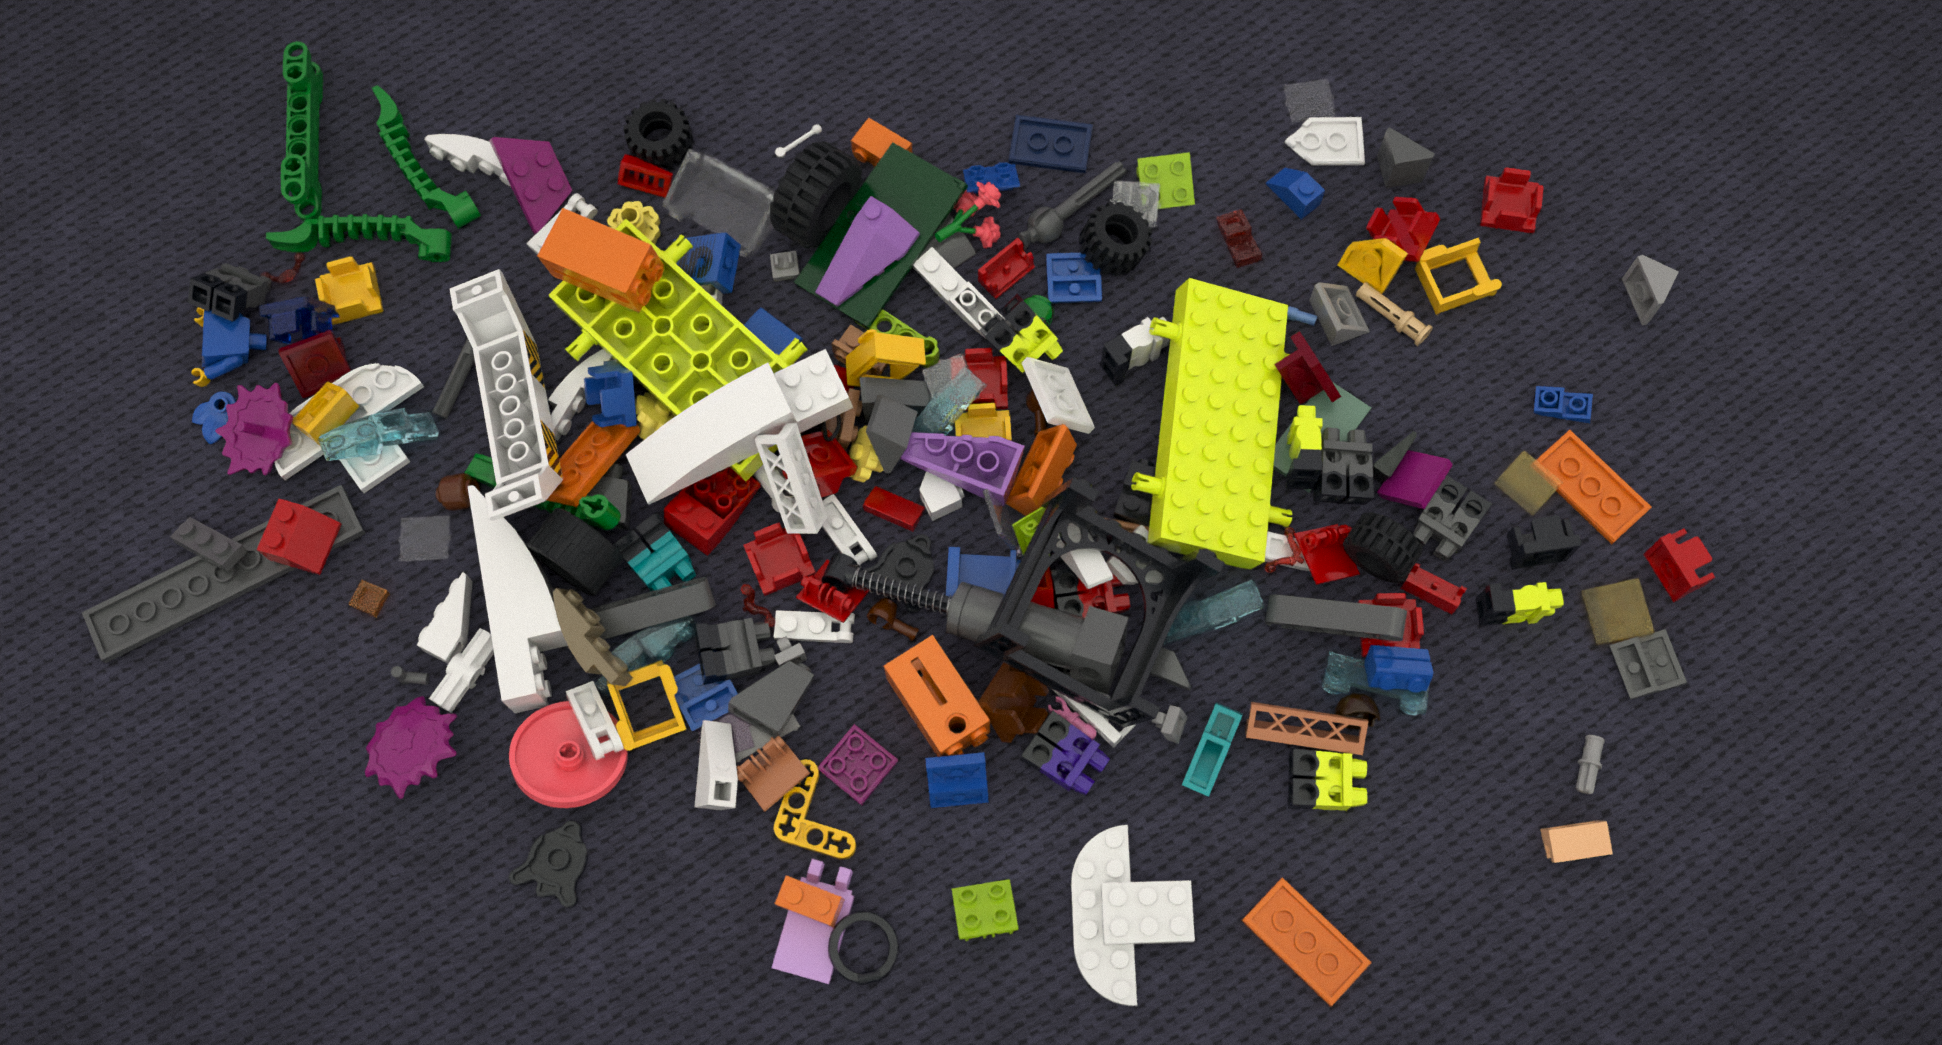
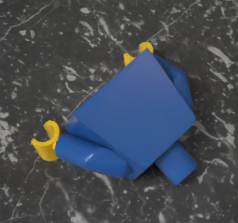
(224, 345)

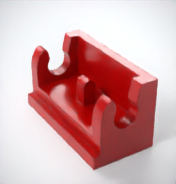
(1005, 269)
(1433, 589)

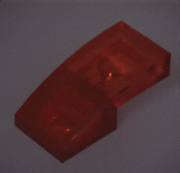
(1238, 238)

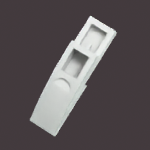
(466, 153)
(955, 290)
(570, 394)

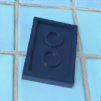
(1050, 143)

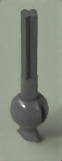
(1047, 223)
(455, 381)

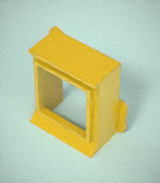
(1441, 256)
(900, 352)
(635, 739)

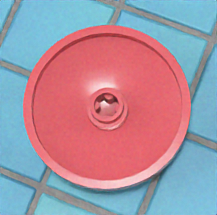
(556, 762)

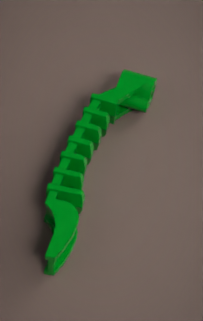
(395, 136)
(433, 243)
(592, 510)

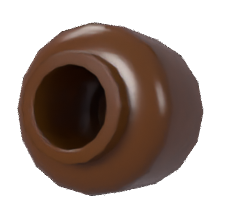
(453, 491)

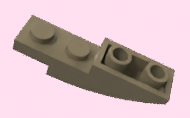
(582, 635)

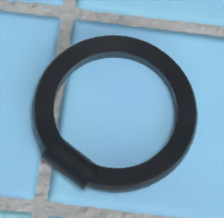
(868, 976)

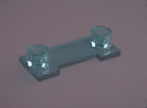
(1348, 671)

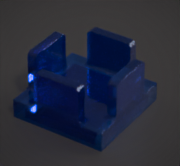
(287, 315)

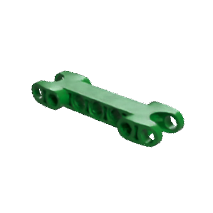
(304, 91)

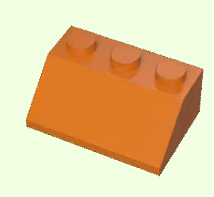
(1042, 469)

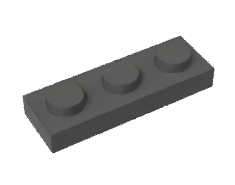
(208, 544)

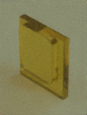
(1528, 483)

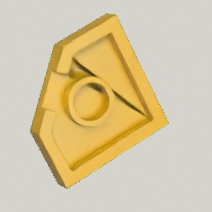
(1373, 262)

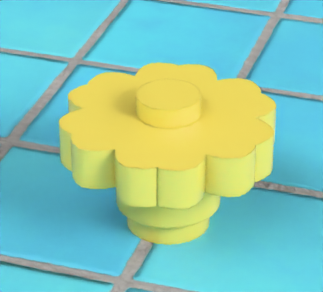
(644, 219)
(651, 414)
(864, 457)

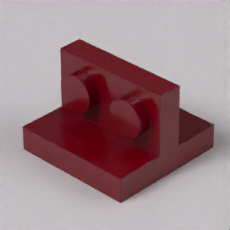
(315, 362)
(1305, 373)

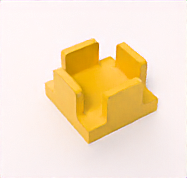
(350, 289)
(984, 421)

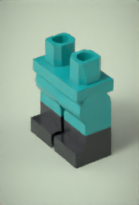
(665, 560)

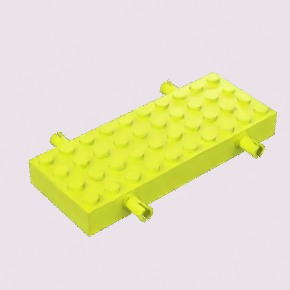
(678, 343)
(1218, 425)

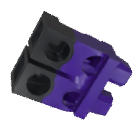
(1064, 753)

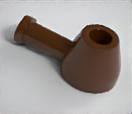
(1033, 405)
(887, 610)

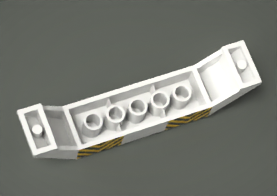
(511, 395)

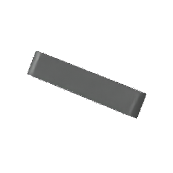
(655, 607)
(1336, 617)

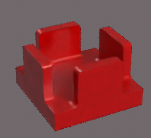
(1511, 201)
(1406, 227)
(992, 372)
(828, 462)
(778, 558)
(1677, 563)
(1413, 626)

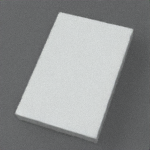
(1057, 395)

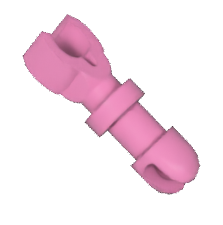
(1074, 718)

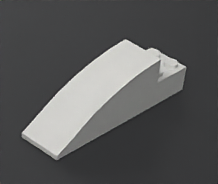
(726, 422)
(518, 609)

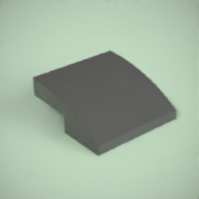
(954, 249)
(1648, 664)

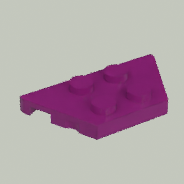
(534, 177)

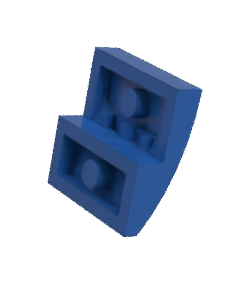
(1072, 279)
(771, 331)
(702, 701)
(957, 780)

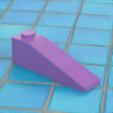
(870, 245)
(967, 461)

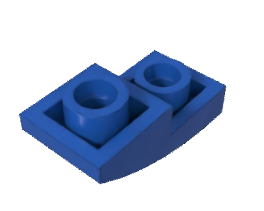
(1563, 405)

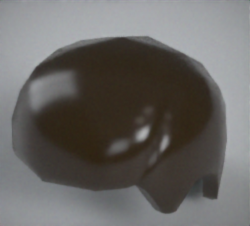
(1358, 705)

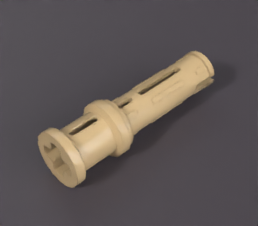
(1406, 318)

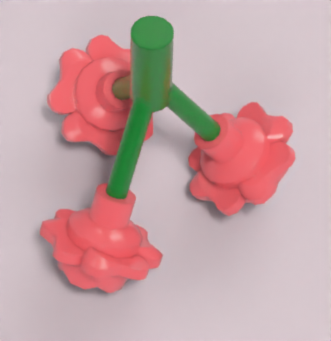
(966, 207)

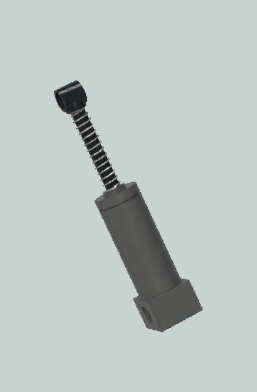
(1084, 645)

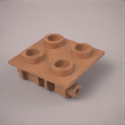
(771, 772)

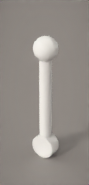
(780, 152)

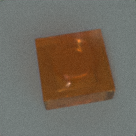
(369, 598)

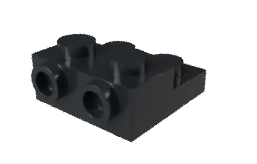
(1135, 505)

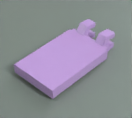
(804, 940)

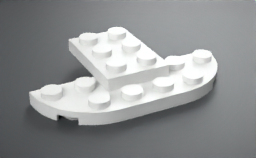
(375, 390)
(1117, 913)

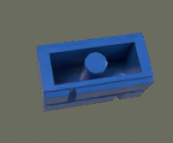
(1398, 668)

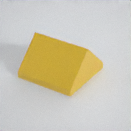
(325, 411)

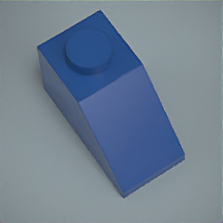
(1297, 191)

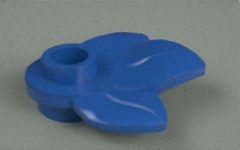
(211, 416)

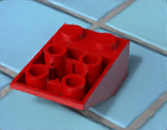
(709, 508)

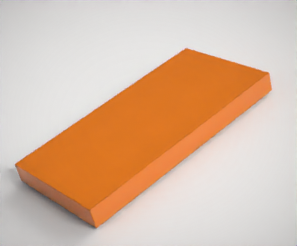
(590, 459)
(1593, 487)
(1306, 942)

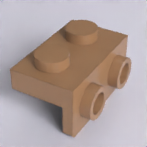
(847, 431)

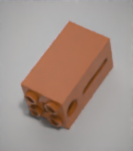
(601, 260)
(937, 699)

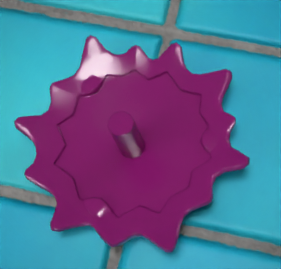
(256, 429)
(409, 745)

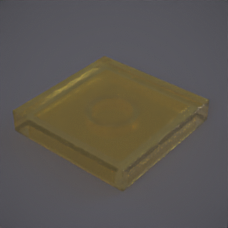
(1617, 612)

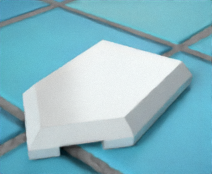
(1329, 141)

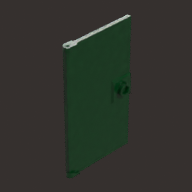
(914, 191)

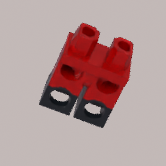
(1075, 597)

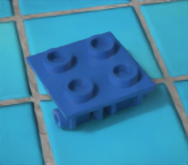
(1001, 175)

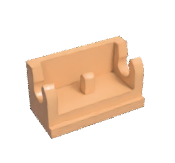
(1577, 841)

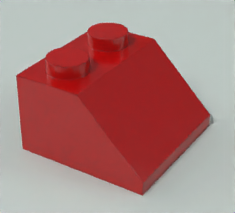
(298, 537)

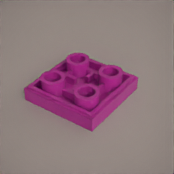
(1415, 479)
(857, 764)

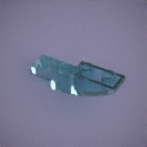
(949, 403)
(372, 432)
(1215, 611)
(652, 643)

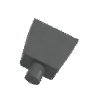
(617, 492)

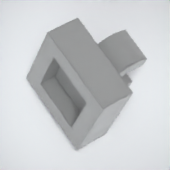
(784, 265)
(789, 653)
(1171, 723)

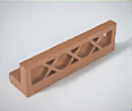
(1305, 735)

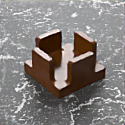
(1011, 701)

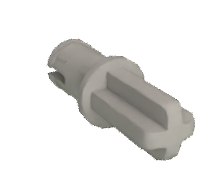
(1589, 764)

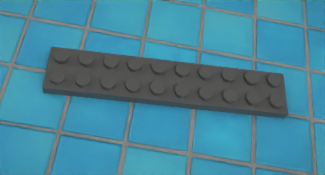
(200, 586)

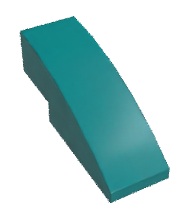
(1212, 749)

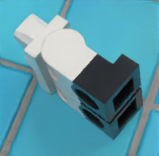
(1131, 350)

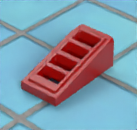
(639, 166)

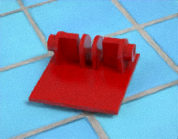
(1326, 554)
(827, 599)

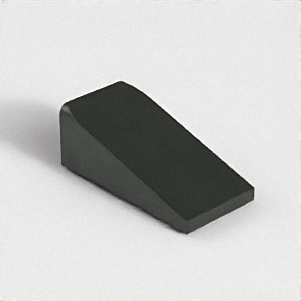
(1388, 463)

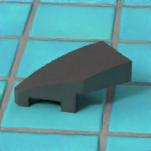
(1170, 669)

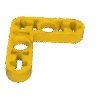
(803, 827)

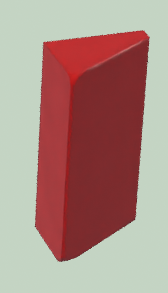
(893, 508)

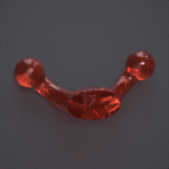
(287, 275)
(1289, 533)
(750, 605)

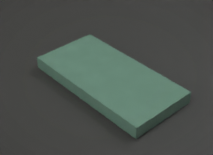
(1343, 414)

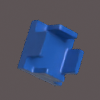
(614, 390)

